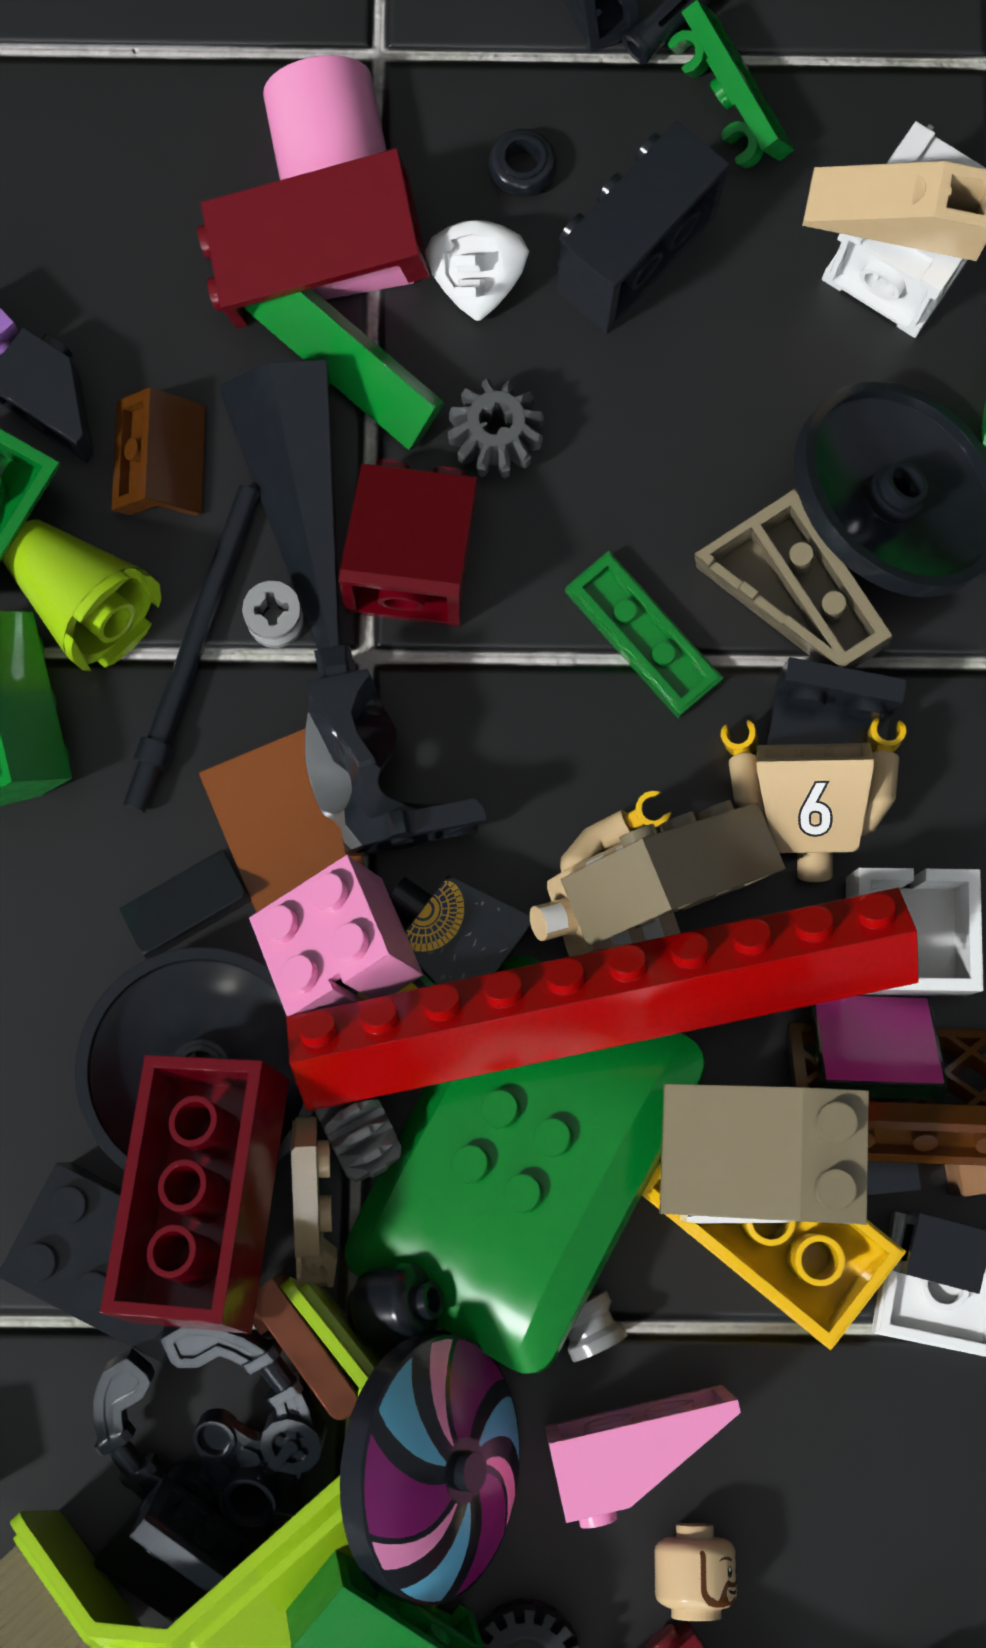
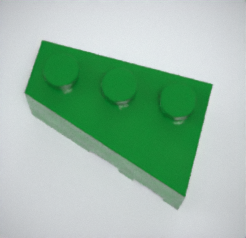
(347, 1612)

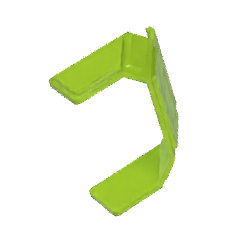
(253, 1599)

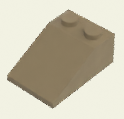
(765, 1153)

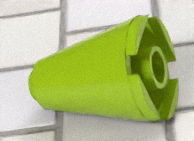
(82, 593)

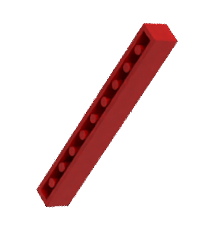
(603, 999)

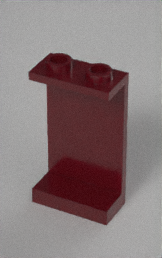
(311, 232)

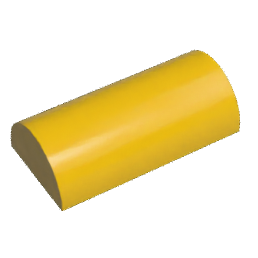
(806, 1269)

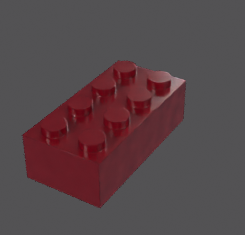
(196, 1194)

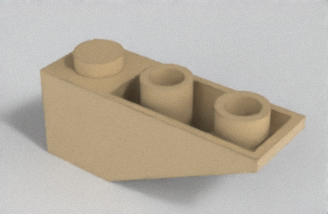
(903, 204)

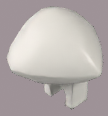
(476, 264)

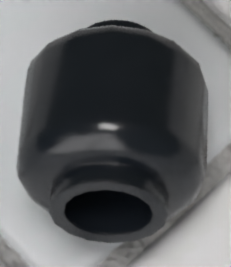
(393, 1305)

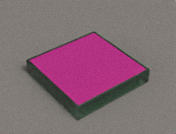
(879, 1046)

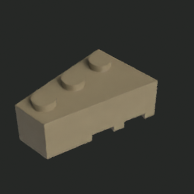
(796, 584)
(672, 869)

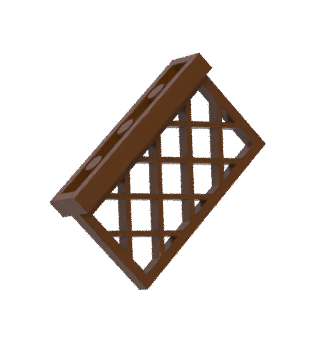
(918, 1128)

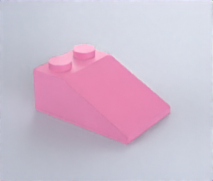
(623, 1453)

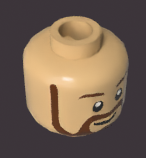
(695, 1573)

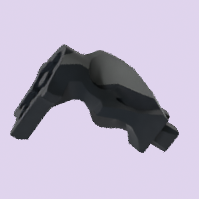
(346, 751)

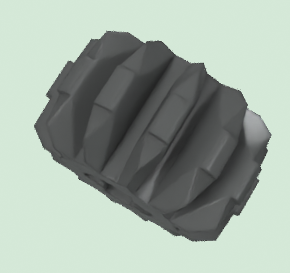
(481, 413)
(360, 1137)

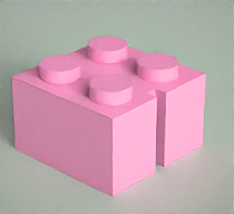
(332, 931)

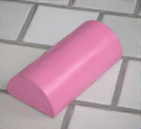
(324, 116)

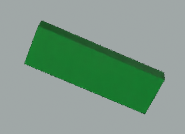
(643, 634)

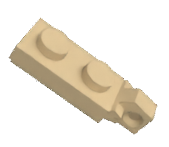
(311, 1211)

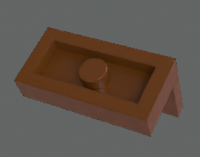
(158, 453)

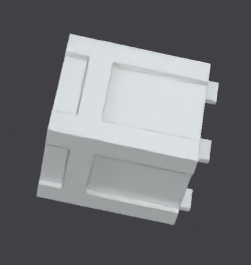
(893, 278)

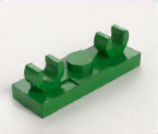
(732, 86)

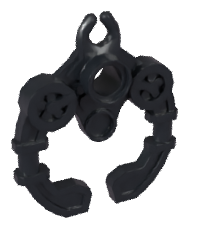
(228, 1449)

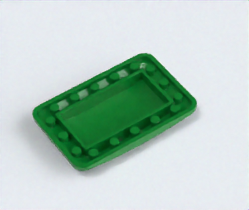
(523, 1188)

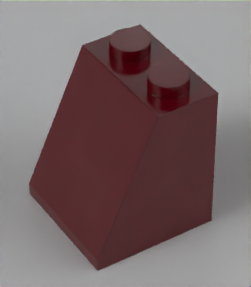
(409, 543)

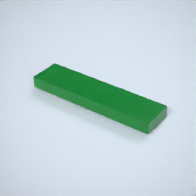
(354, 363)

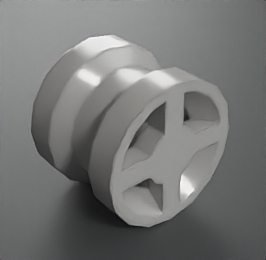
(277, 626)
(594, 1328)

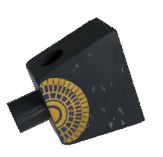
(458, 929)

